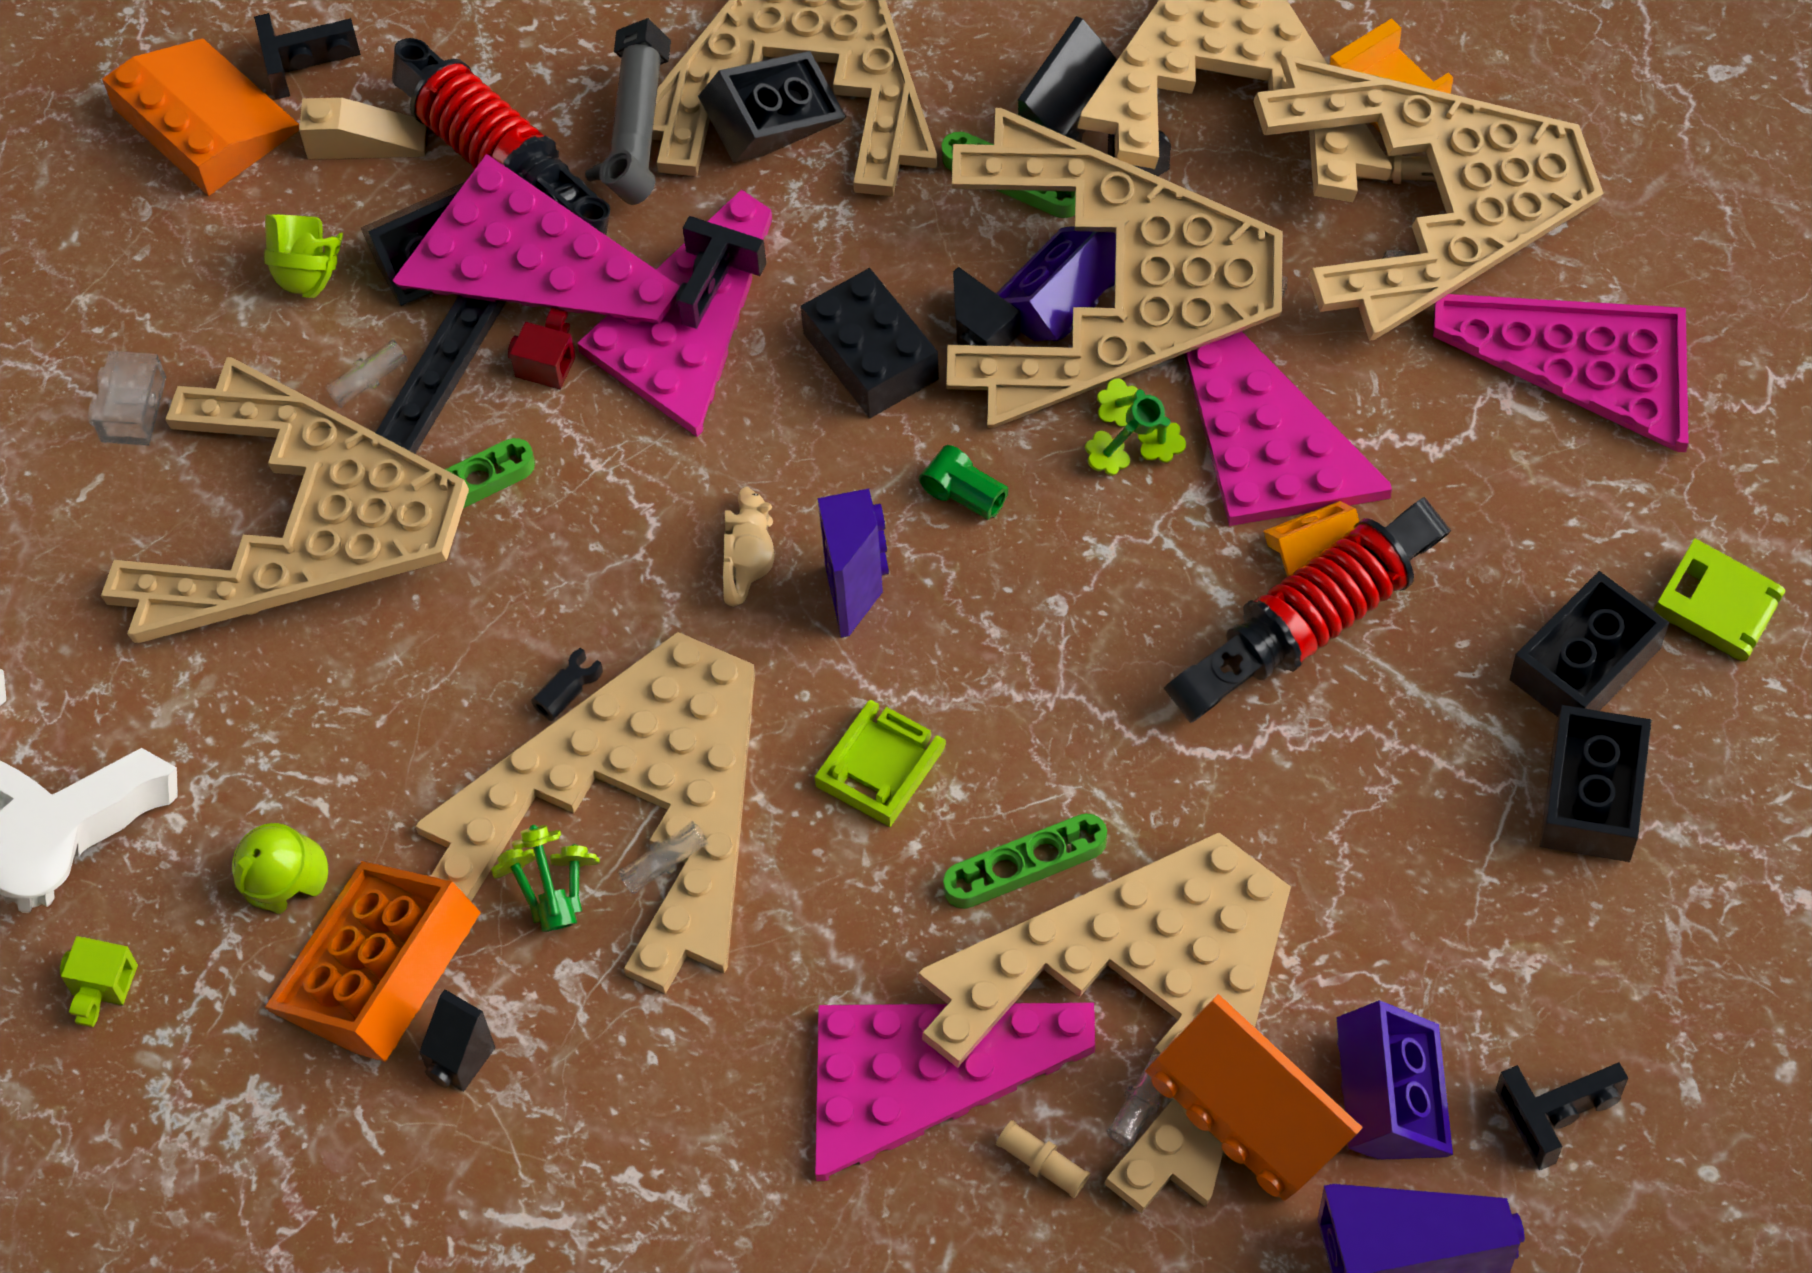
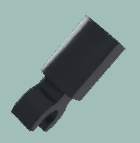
(566, 685)

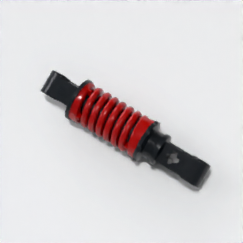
(480, 123)
(1312, 606)

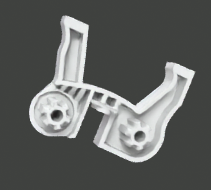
(47, 830)

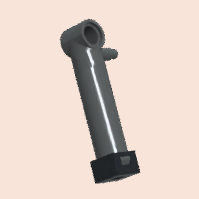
(626, 169)

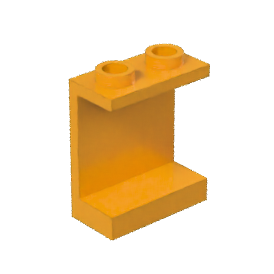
(1380, 56)

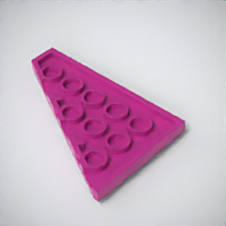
(525, 248)
(1599, 355)
(670, 361)
(1270, 441)
(889, 1085)

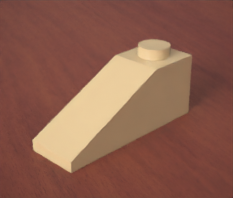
(357, 130)

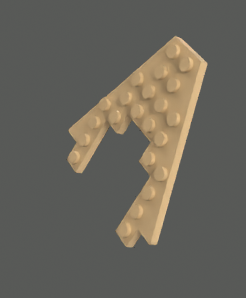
(844, 32)
(1231, 39)
(1496, 169)
(1181, 270)
(356, 517)
(661, 731)
(1173, 931)

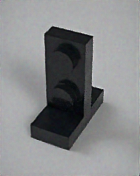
(303, 49)
(715, 252)
(1558, 1107)

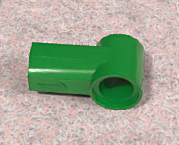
(954, 477)

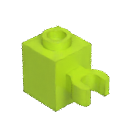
(94, 974)

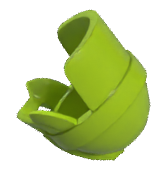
(297, 253)
(284, 867)

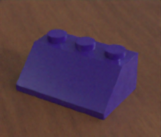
(1060, 276)
(853, 554)
(1394, 1083)

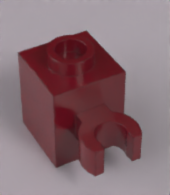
(543, 352)

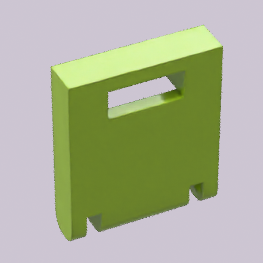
(1727, 605)
(883, 757)

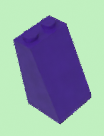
(1417, 1231)

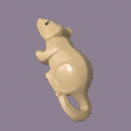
(747, 546)

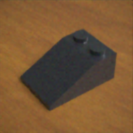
(769, 104)

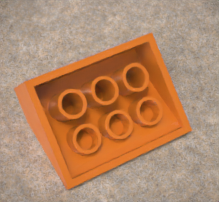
(198, 111)
(375, 958)
(1252, 1099)

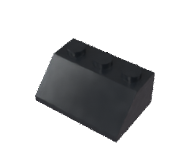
(1067, 81)
(400, 233)

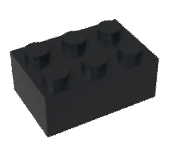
(870, 342)
(1589, 648)
(1596, 783)

